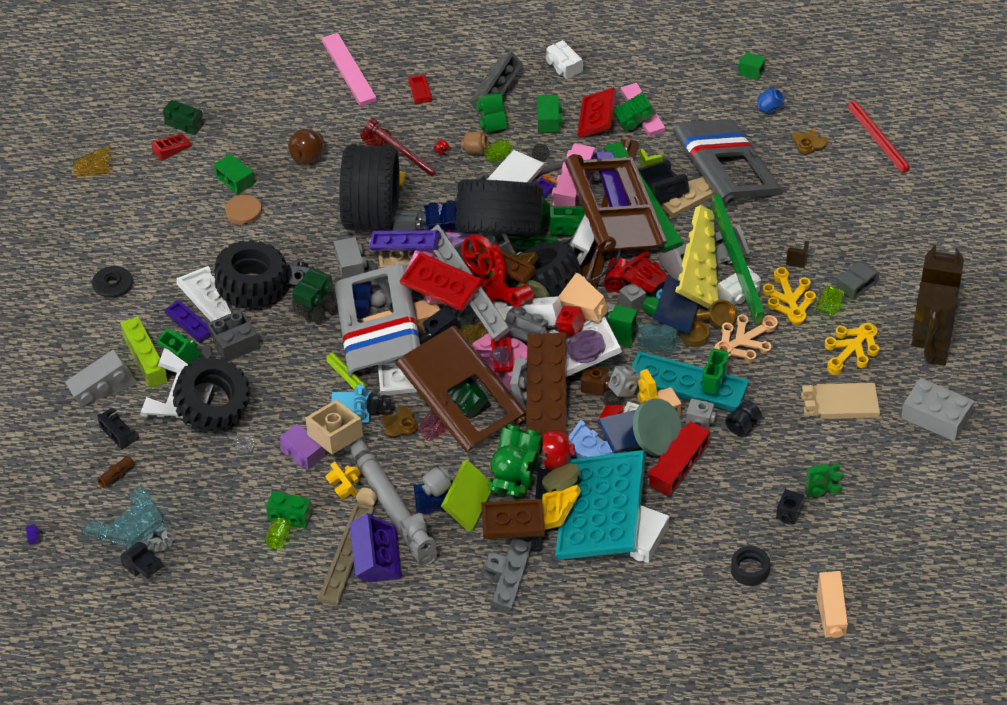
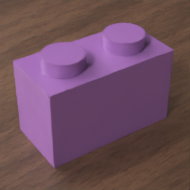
(301, 447)

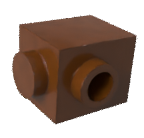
(595, 381)

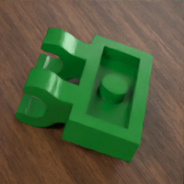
(818, 482)

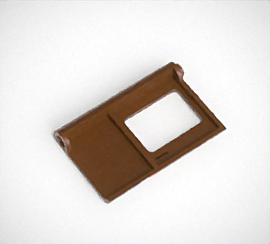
(617, 226)

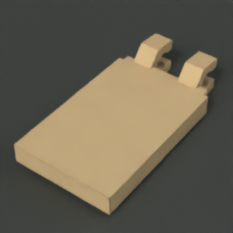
(841, 400)

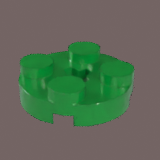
(501, 486)

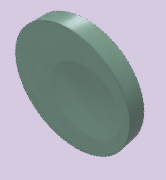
(656, 426)

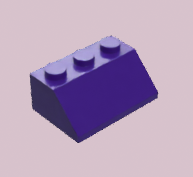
(375, 549)

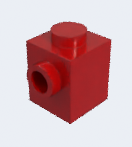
(570, 320)

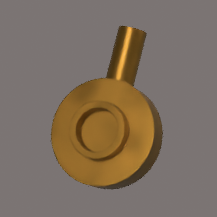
(718, 313)
(698, 333)

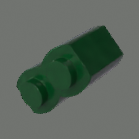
(312, 288)
(468, 397)

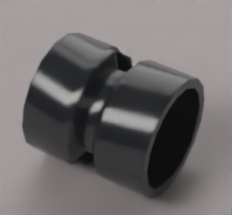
(743, 418)

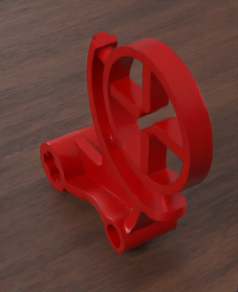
(494, 286)

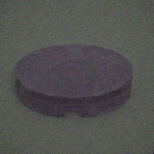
(586, 346)

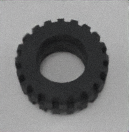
(250, 258)
(553, 267)
(218, 373)

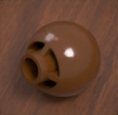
(306, 146)

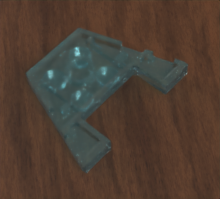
(133, 525)

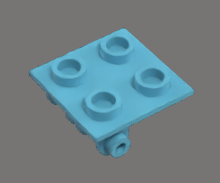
(355, 401)

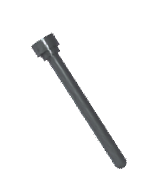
(384, 286)

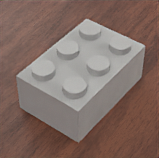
(937, 409)

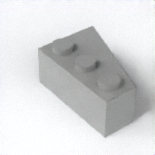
(101, 379)

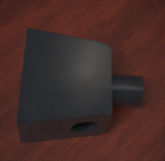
(438, 323)

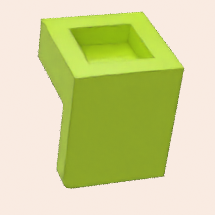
(645, 161)

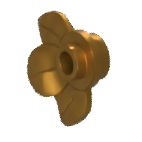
(809, 141)
(397, 423)

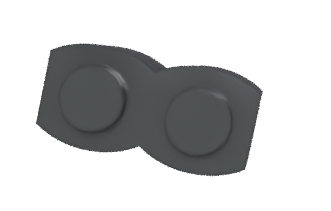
(407, 220)
(857, 279)

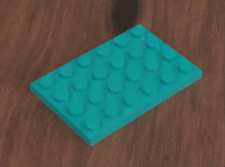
(607, 508)

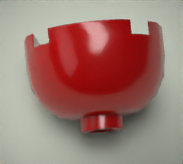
(557, 449)

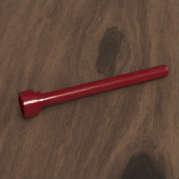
(373, 127)

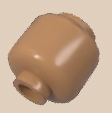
(474, 142)

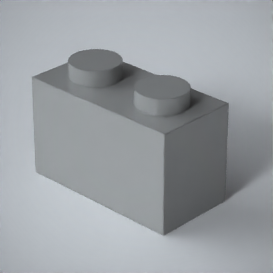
(349, 257)

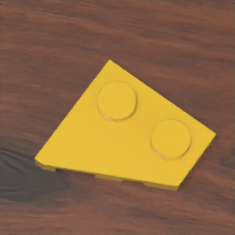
(647, 387)
(558, 505)

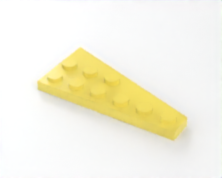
(699, 264)

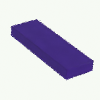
(188, 321)

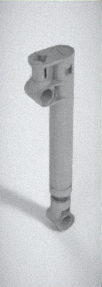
(411, 527)

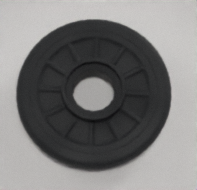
(103, 288)

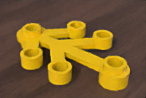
(795, 314)
(865, 332)

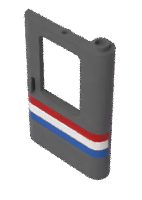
(722, 138)

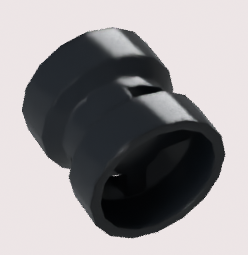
(378, 403)

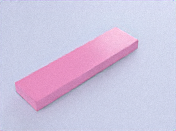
(654, 125)

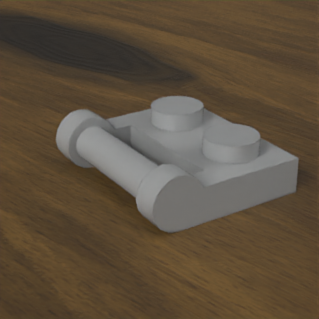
(519, 381)

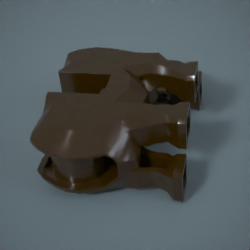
(937, 304)

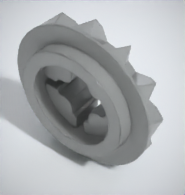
(157, 544)

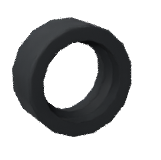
(746, 578)

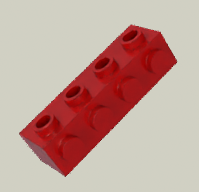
(679, 458)

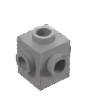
(624, 381)
(701, 413)

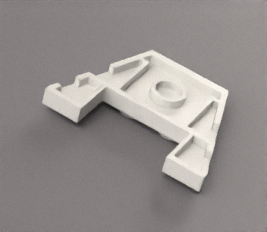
(173, 363)

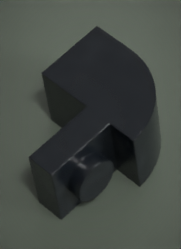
(139, 560)

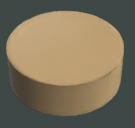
(366, 497)

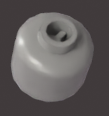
(436, 482)

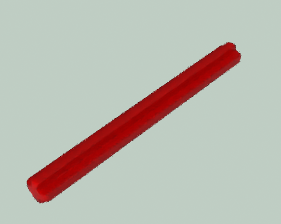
(878, 136)

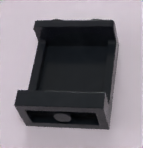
(663, 181)

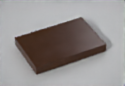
(512, 519)

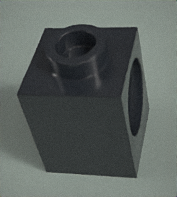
(790, 506)

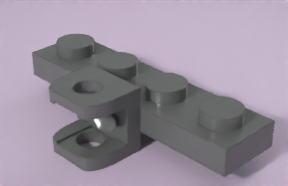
(506, 573)

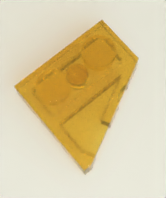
(93, 163)

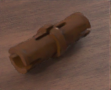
(115, 471)

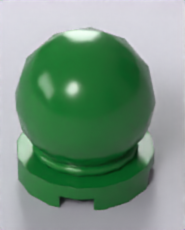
(515, 465)

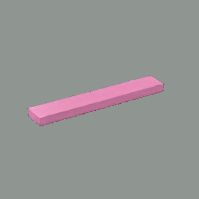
(349, 69)

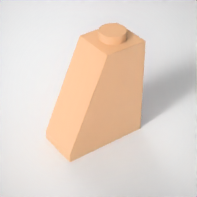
(582, 294)
(832, 604)

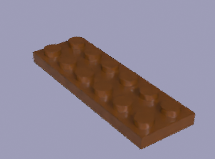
(546, 382)

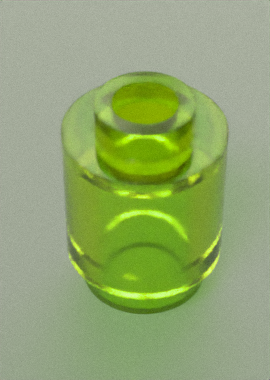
(498, 150)
(277, 533)

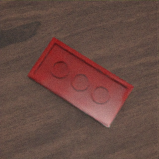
(441, 281)

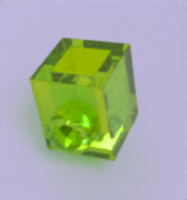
(829, 300)

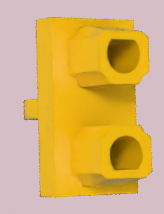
(337, 475)

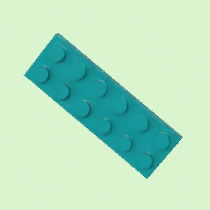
(687, 381)

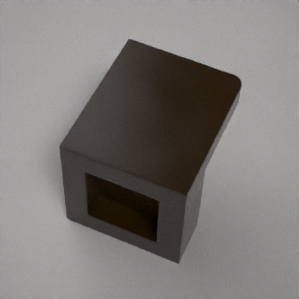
(797, 257)

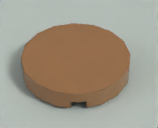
(243, 209)

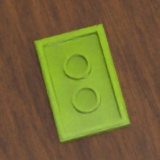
(466, 495)

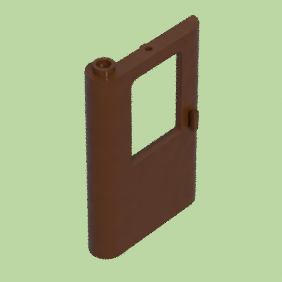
(445, 364)

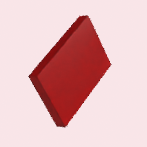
(596, 112)

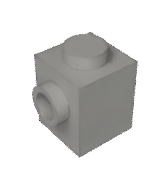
(632, 296)

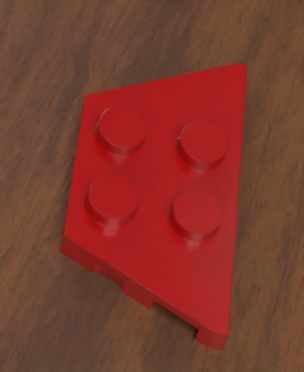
(643, 272)

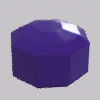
(33, 534)

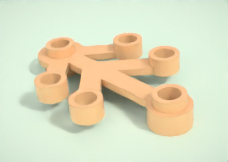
(745, 339)

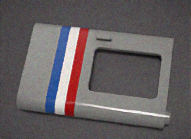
(379, 338)

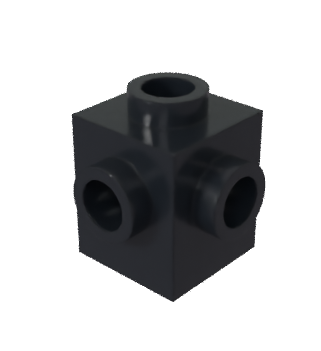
(295, 271)

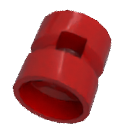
(612, 281)

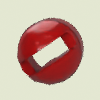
(441, 146)

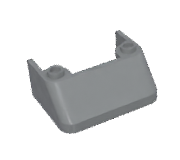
(673, 259)

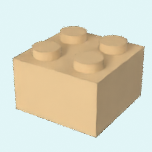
(334, 426)

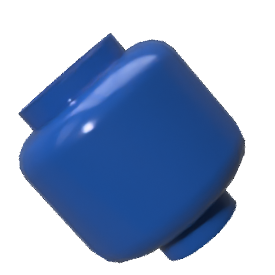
(770, 100)

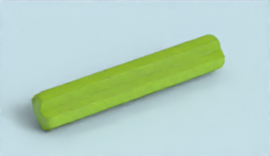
(341, 368)

